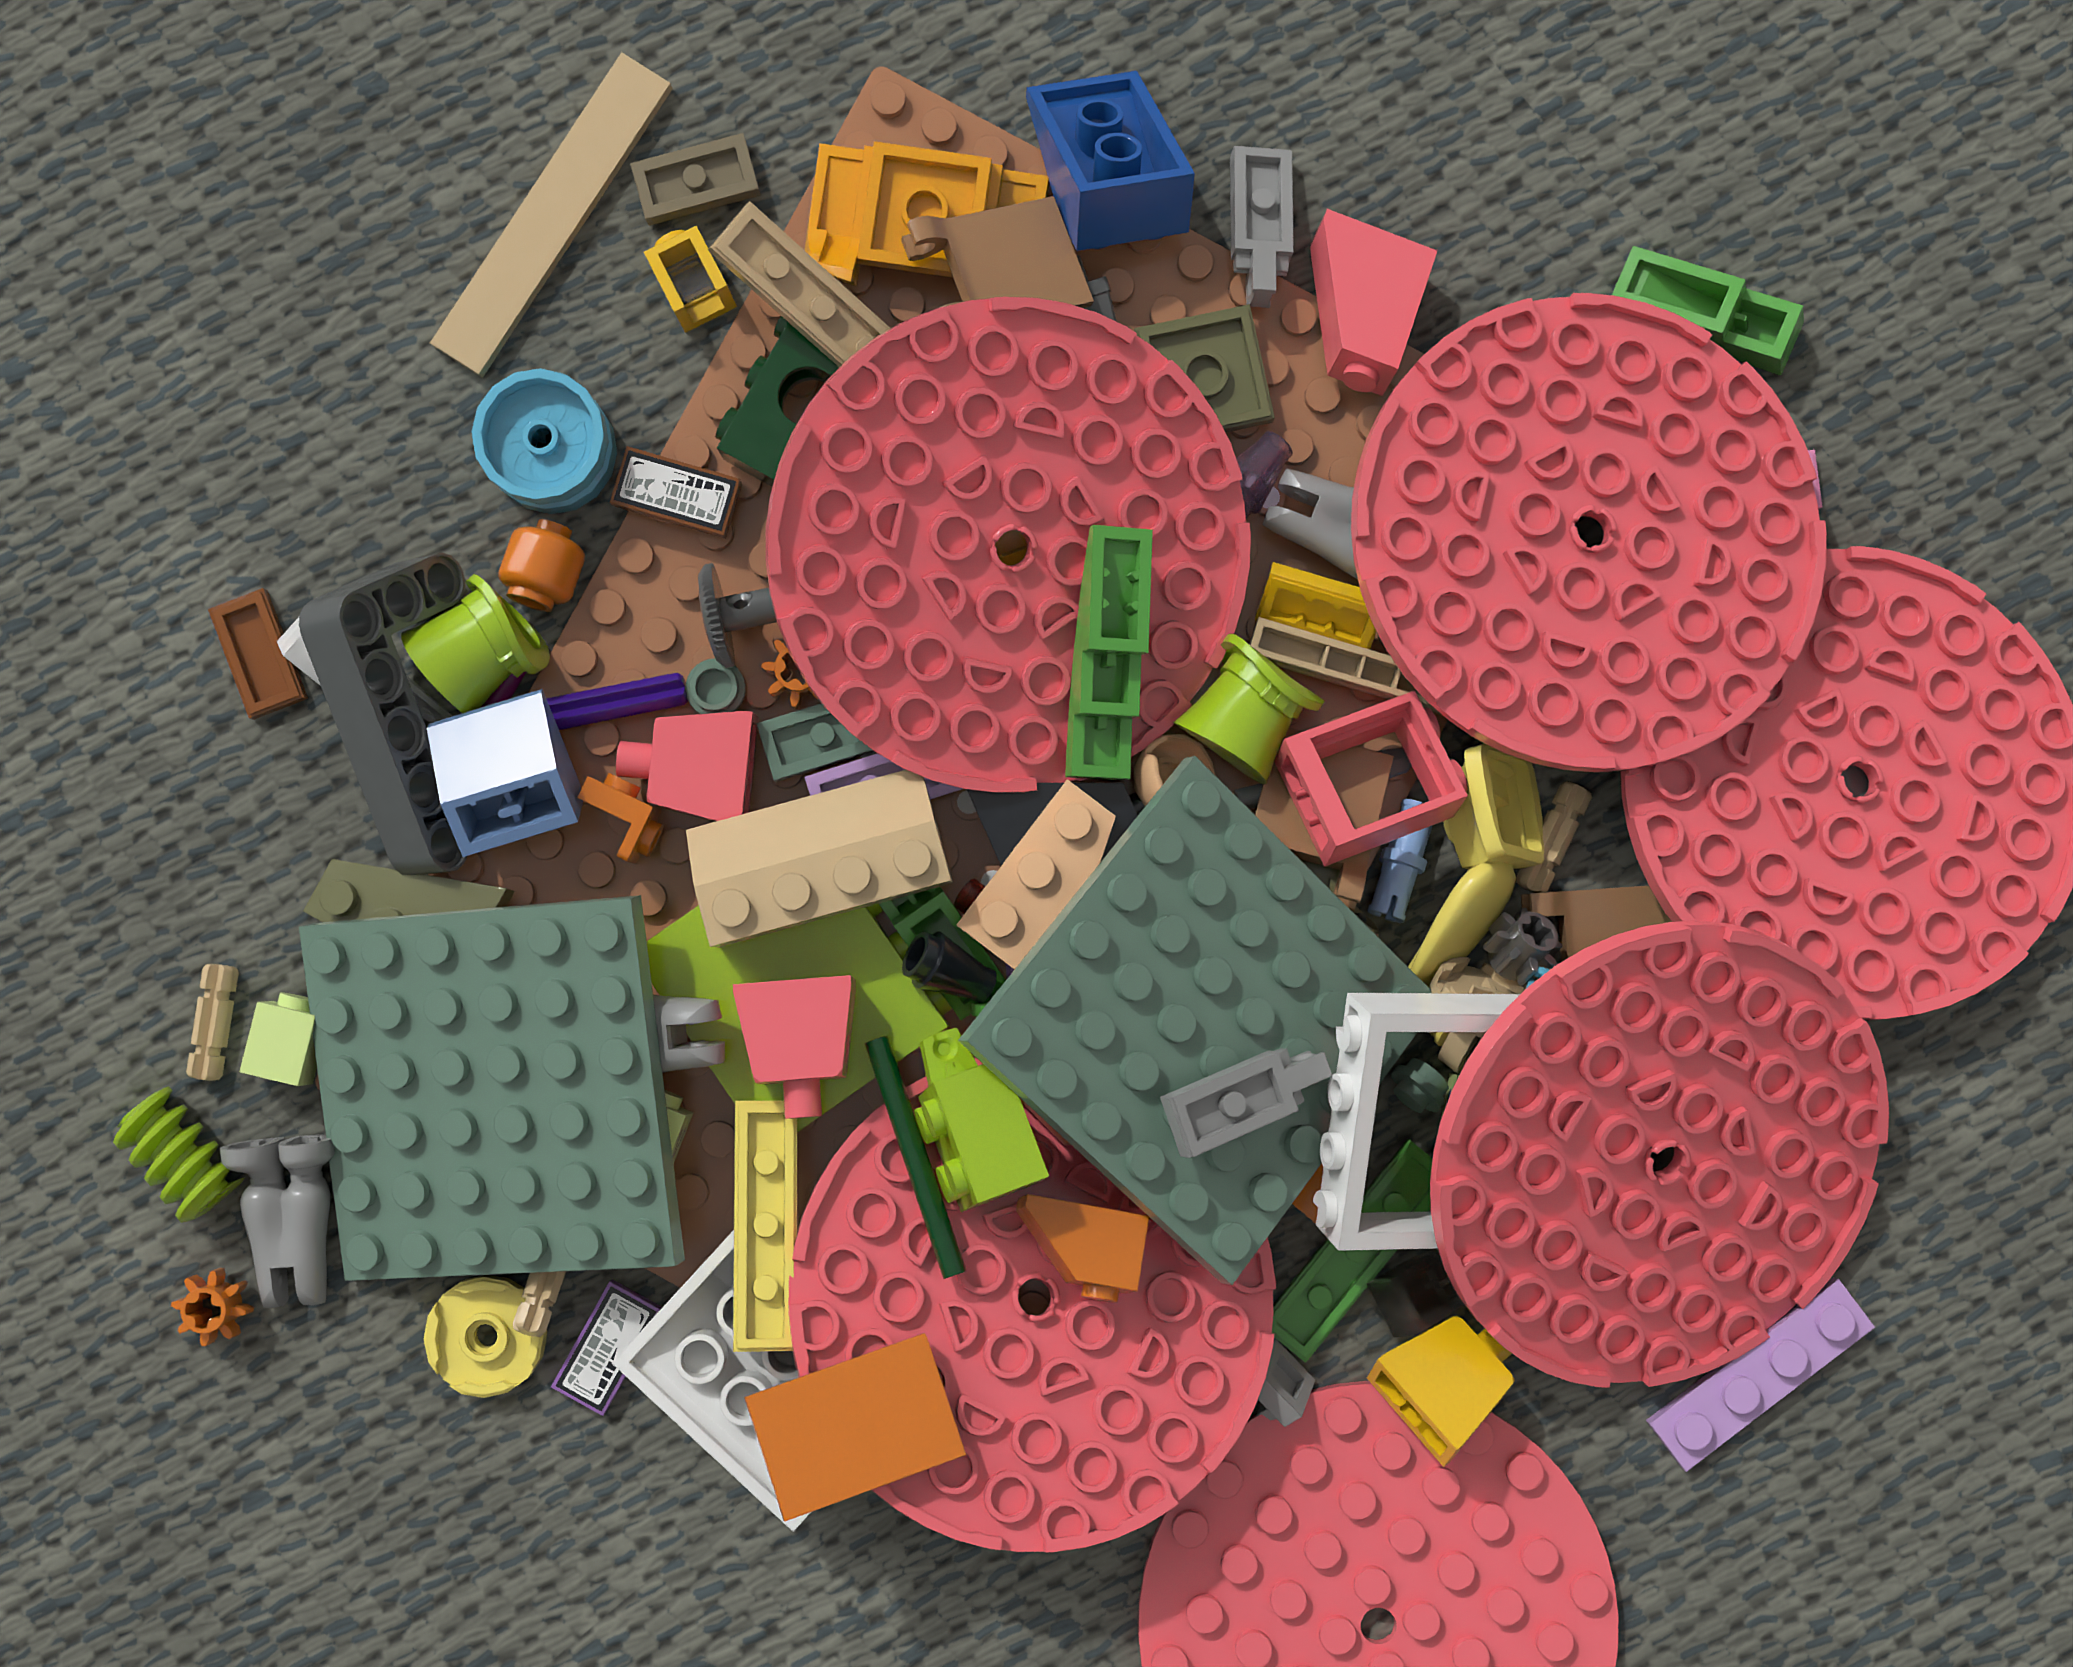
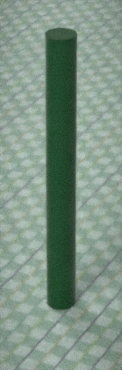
(915, 1157)

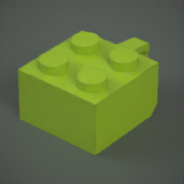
(975, 1126)

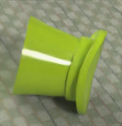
(475, 647)
(1247, 710)

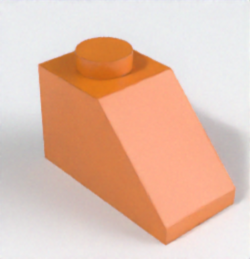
(1088, 1244)

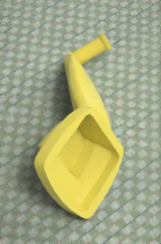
(1492, 834)

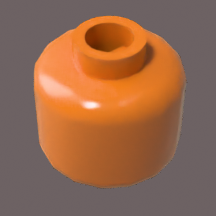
(541, 565)

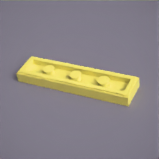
(763, 1225)

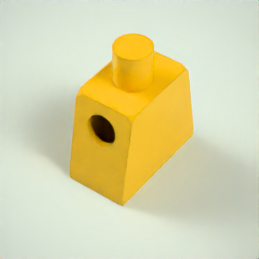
(1444, 1384)

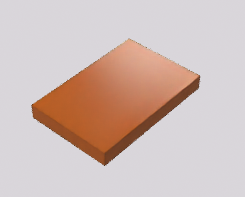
(854, 1426)

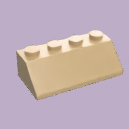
(816, 857)

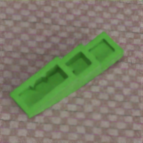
(1108, 652)

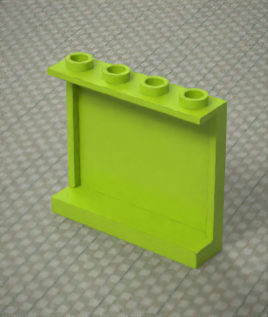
(834, 946)

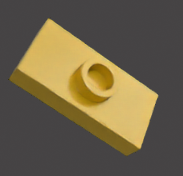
(1316, 605)

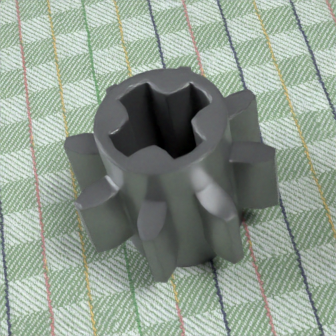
(1522, 945)

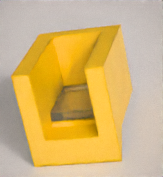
(689, 277)

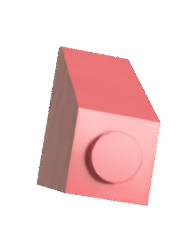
(1366, 298)

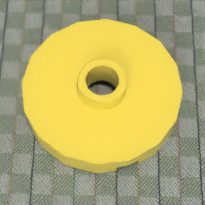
(455, 1347)

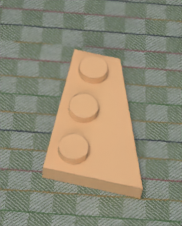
(1040, 875)

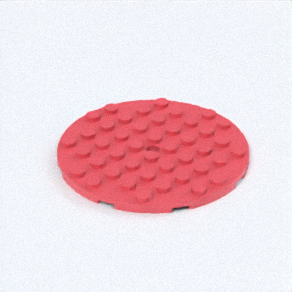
(933, 453)
(1501, 604)
(1965, 811)
(1638, 1048)
(1064, 1416)
(1357, 1516)

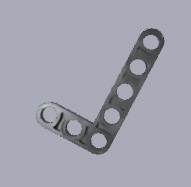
(375, 706)

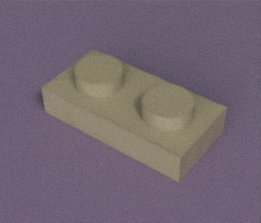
(695, 179)

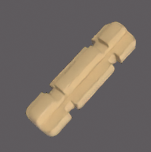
(1558, 833)
(212, 1022)
(539, 1295)

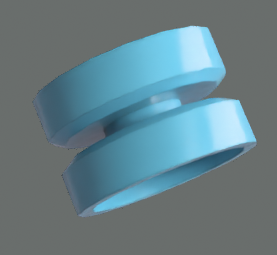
(520, 415)

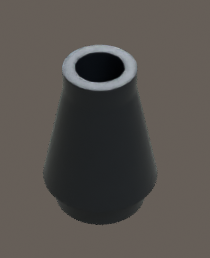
(946, 968)

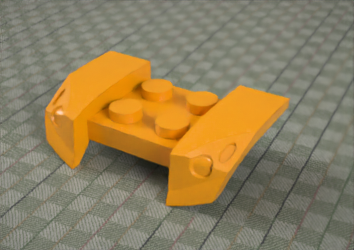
(872, 193)

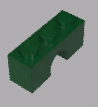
(759, 430)

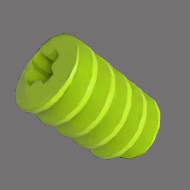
(174, 1156)

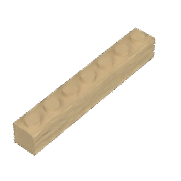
(1331, 660)

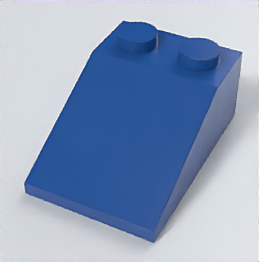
(1111, 160)

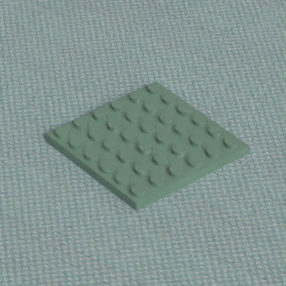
(1169, 967)
(493, 1091)

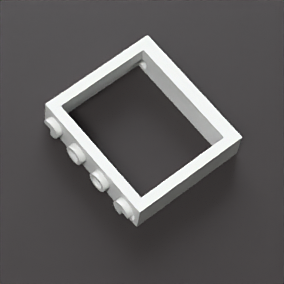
(1353, 1105)

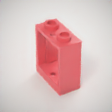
(1318, 801)

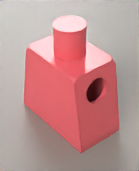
(696, 763)
(797, 1035)

